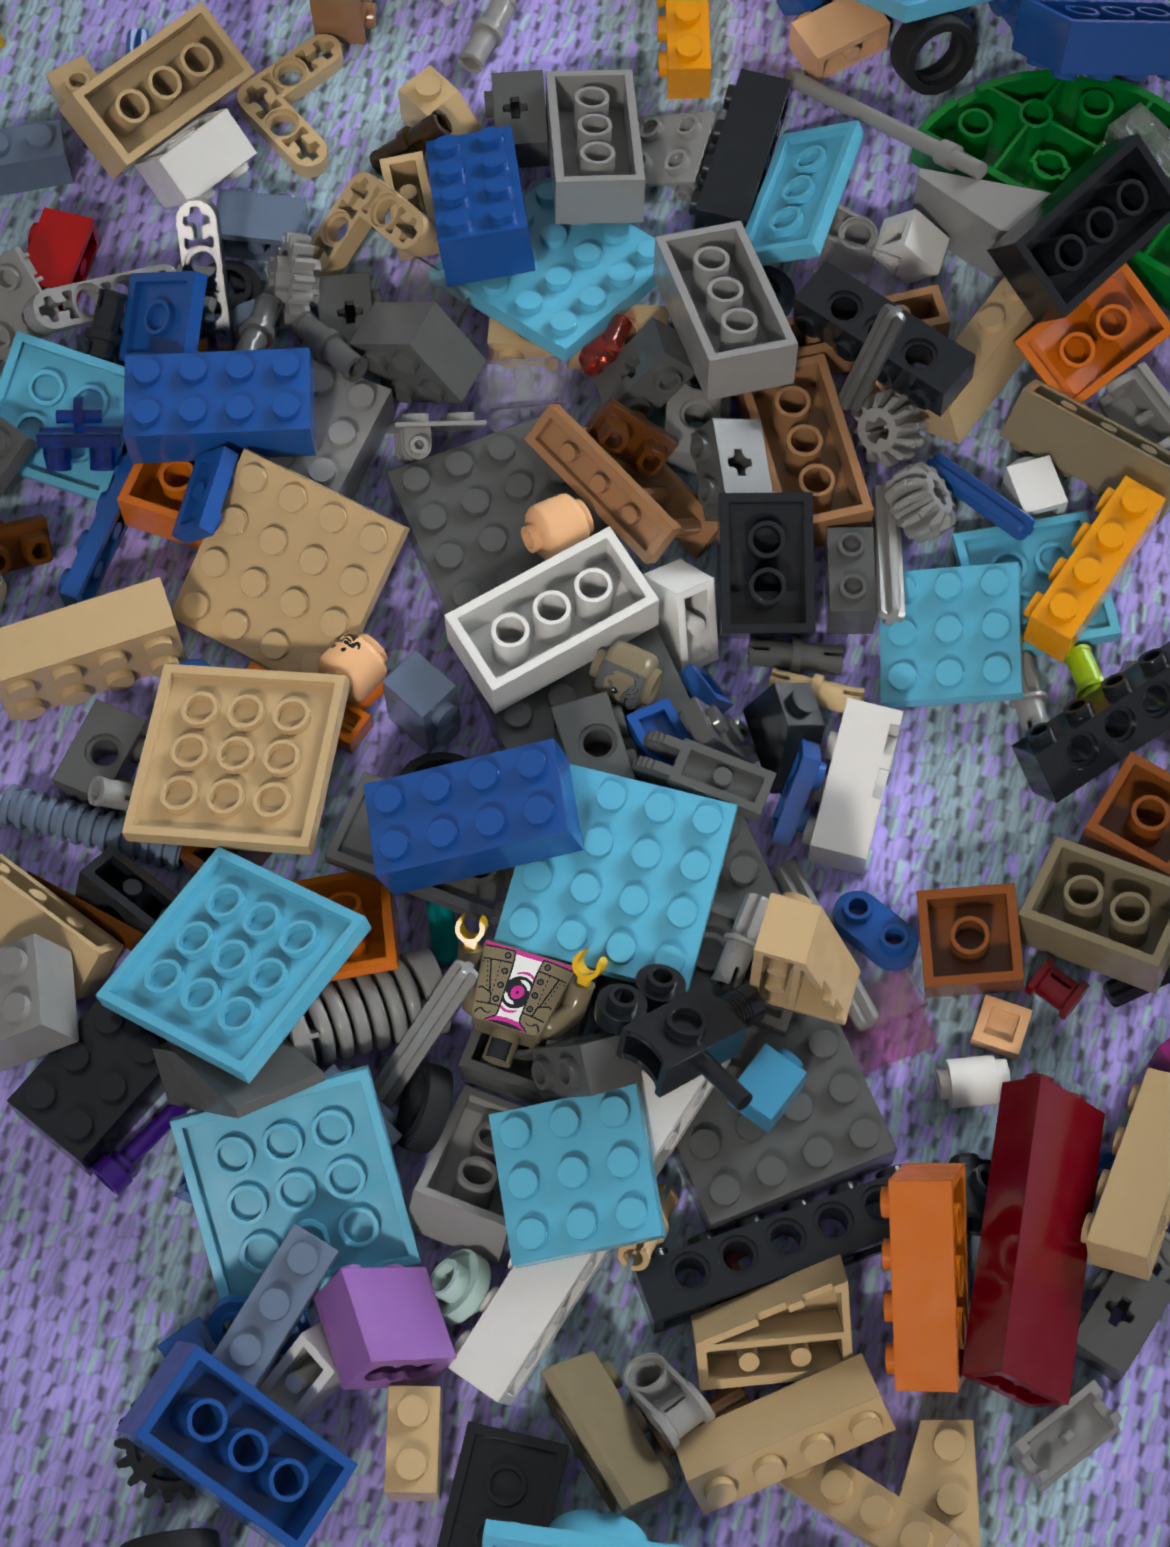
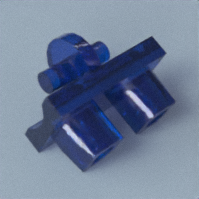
(59, 441)

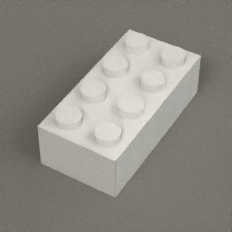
(552, 619)

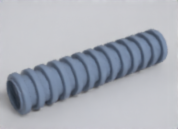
(80, 825)

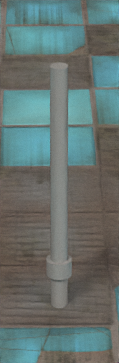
(944, 152)

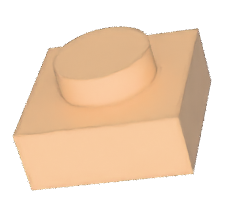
(1001, 1027)

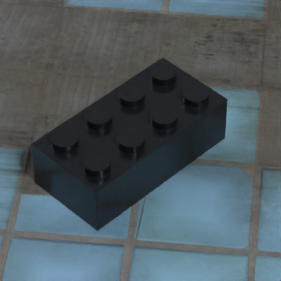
(1085, 229)
(92, 1089)

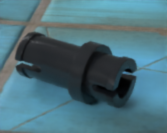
(103, 333)

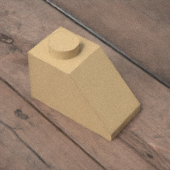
(433, 92)

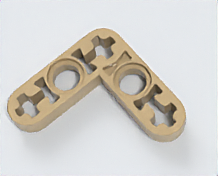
(280, 97)
(370, 213)

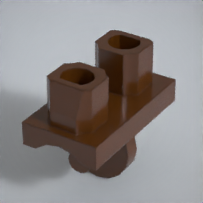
(632, 437)
(24, 543)

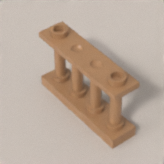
(636, 507)

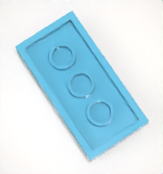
(802, 192)

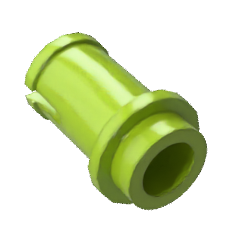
(1084, 670)

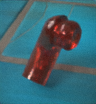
(605, 347)

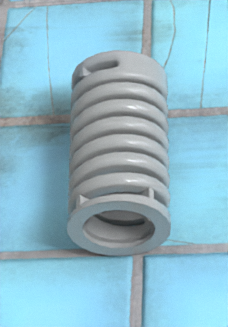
(369, 1019)

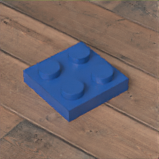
(163, 313)

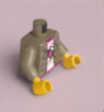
(522, 994)

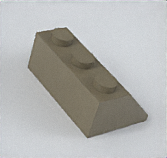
(607, 1434)

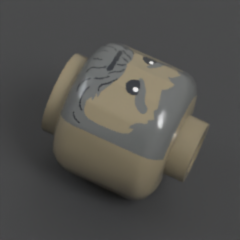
(627, 675)

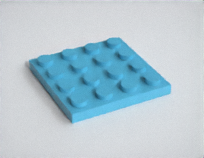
(578, 281)
(635, 888)
(234, 963)
(301, 1162)

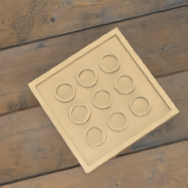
(287, 567)
(237, 759)

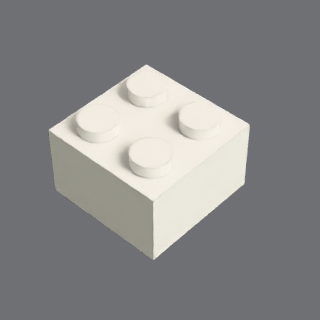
(197, 159)

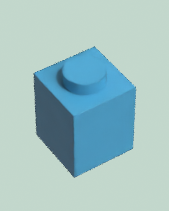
(774, 1082)

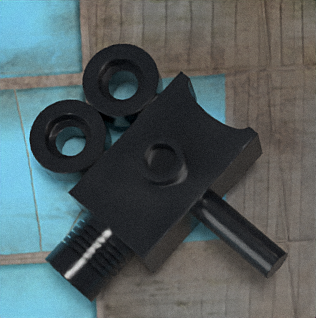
(681, 1031)

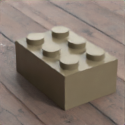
(1100, 914)

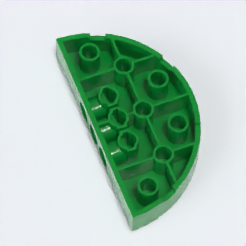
(1039, 133)

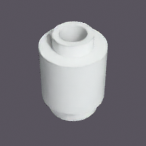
(972, 1081)

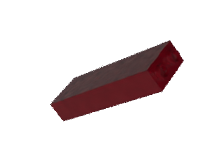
(1031, 1243)

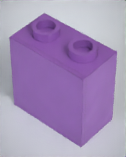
(384, 1326)

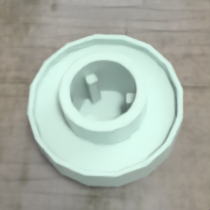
(461, 1285)

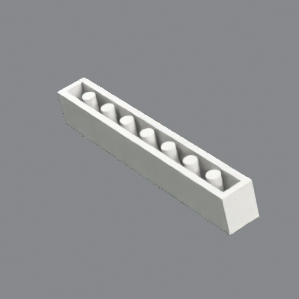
(537, 1299)

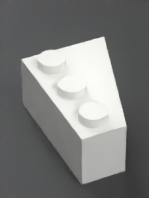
(853, 787)

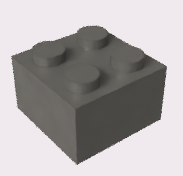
(418, 352)

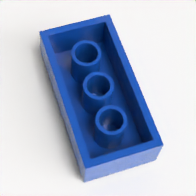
(1095, 38)
(479, 206)
(218, 399)
(472, 817)
(237, 1446)

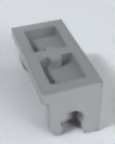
(1139, 404)
(1065, 1437)

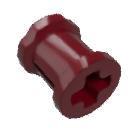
(1056, 988)

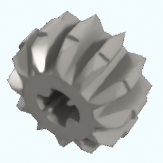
(888, 428)
(920, 502)

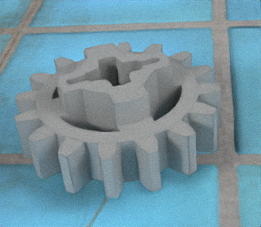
(294, 277)

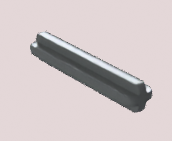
(872, 357)

